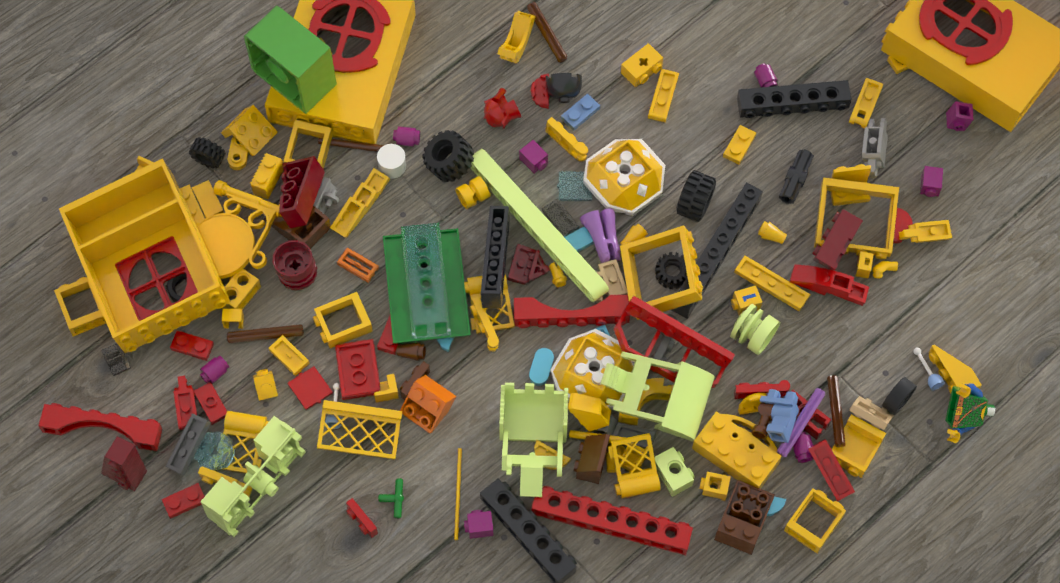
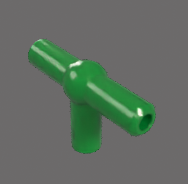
(397, 498)

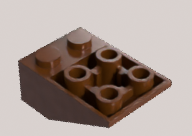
(310, 234)
(744, 517)

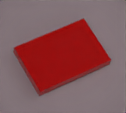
(357, 369)

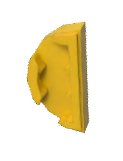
(750, 403)
(542, 449)

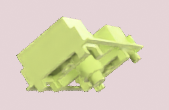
(226, 501)

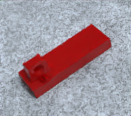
(831, 470)

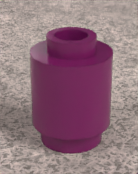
(765, 76)
(406, 136)
(214, 369)
(801, 448)

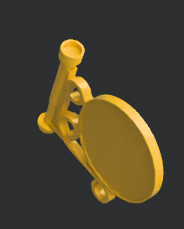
(231, 237)

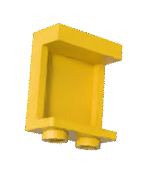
(861, 445)

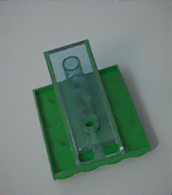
(427, 300)

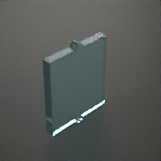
(572, 187)

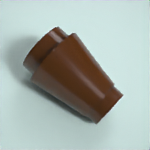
(412, 351)

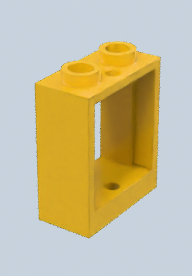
(311, 130)
(83, 323)
(348, 334)
(803, 535)

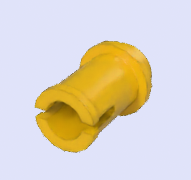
(559, 279)

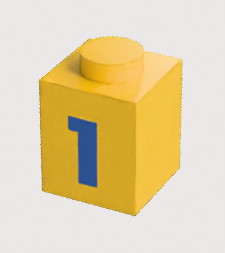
(744, 298)

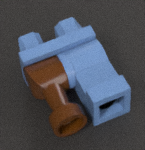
(781, 413)

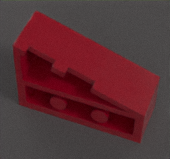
(837, 239)

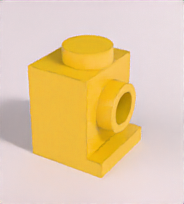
(717, 480)

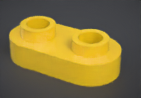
(237, 150)

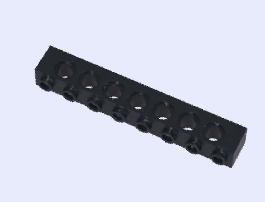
(723, 241)

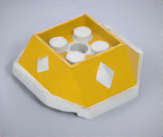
(629, 191)
(581, 353)

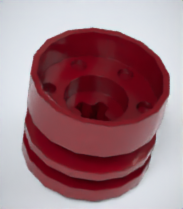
(288, 258)

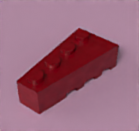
(299, 190)
(124, 464)

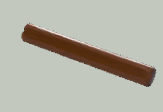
(547, 32)
(265, 333)
(836, 411)

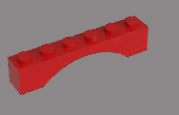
(534, 313)
(61, 420)

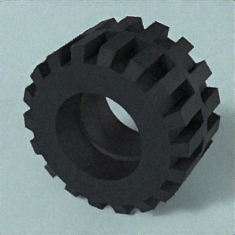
(440, 148)
(696, 195)

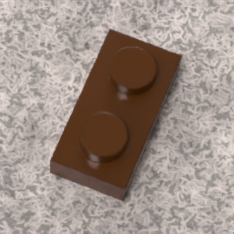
(418, 372)

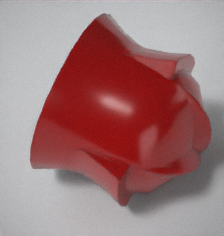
(499, 111)

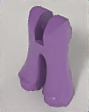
(603, 232)

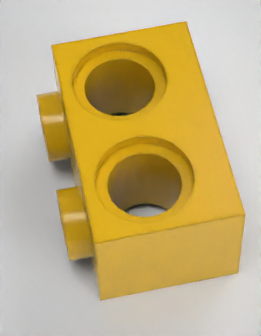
(242, 293)

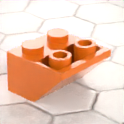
(427, 403)

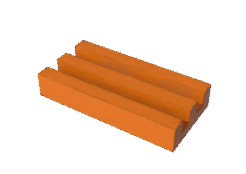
(371, 273)

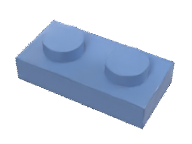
(580, 112)

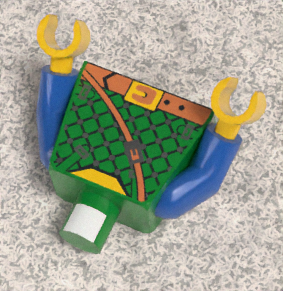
(966, 410)

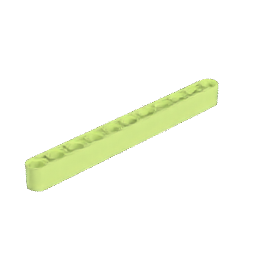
(539, 226)

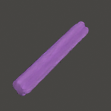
(802, 421)

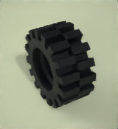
(207, 152)
(664, 277)

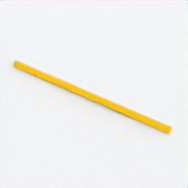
(458, 494)

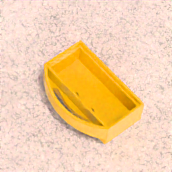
(733, 454)

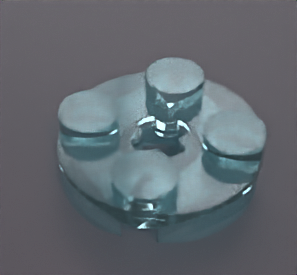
(224, 448)

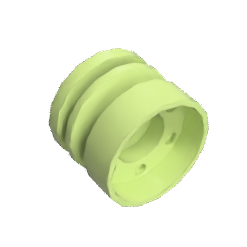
(752, 327)

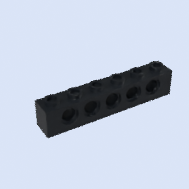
(801, 92)
(495, 257)
(556, 572)

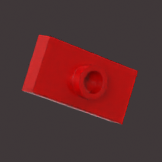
(211, 403)

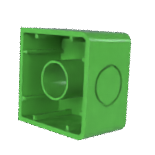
(291, 59)

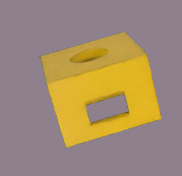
(864, 265)
(232, 315)

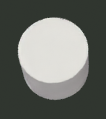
(391, 160)

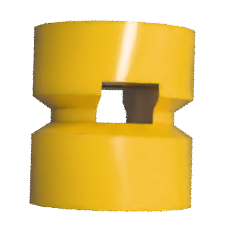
(473, 192)

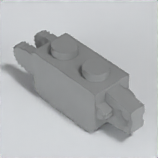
(875, 146)

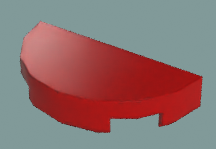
(539, 93)
(902, 222)

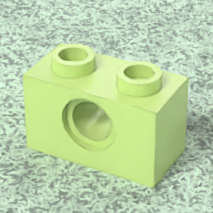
(674, 482)

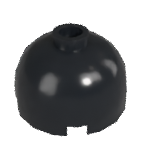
(563, 86)

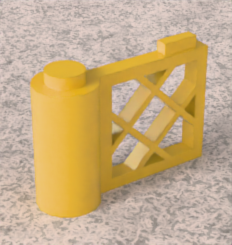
(473, 287)
(244, 426)
(638, 481)

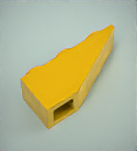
(952, 369)

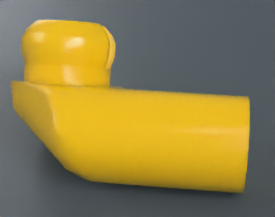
(882, 267)
(610, 462)

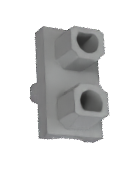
(326, 196)

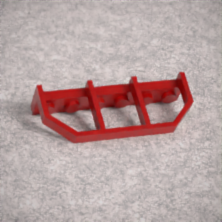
(675, 330)

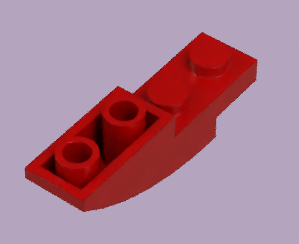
(829, 281)

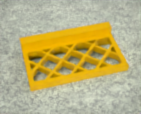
(359, 412)

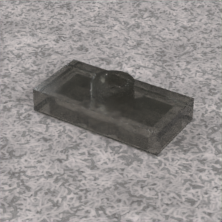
(560, 217)

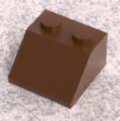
(592, 458)

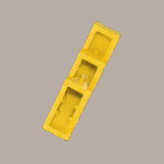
(360, 203)

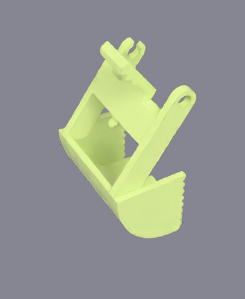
(685, 402)
(532, 417)

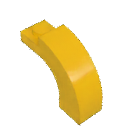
(517, 38)
(655, 391)

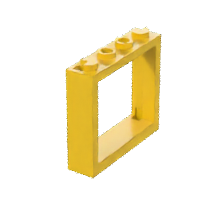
(860, 188)
(674, 300)

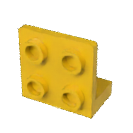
(250, 130)
(859, 173)

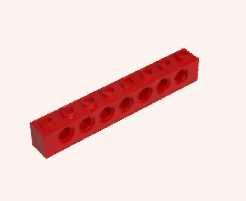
(639, 534)

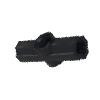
(796, 176)

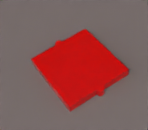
(310, 388)

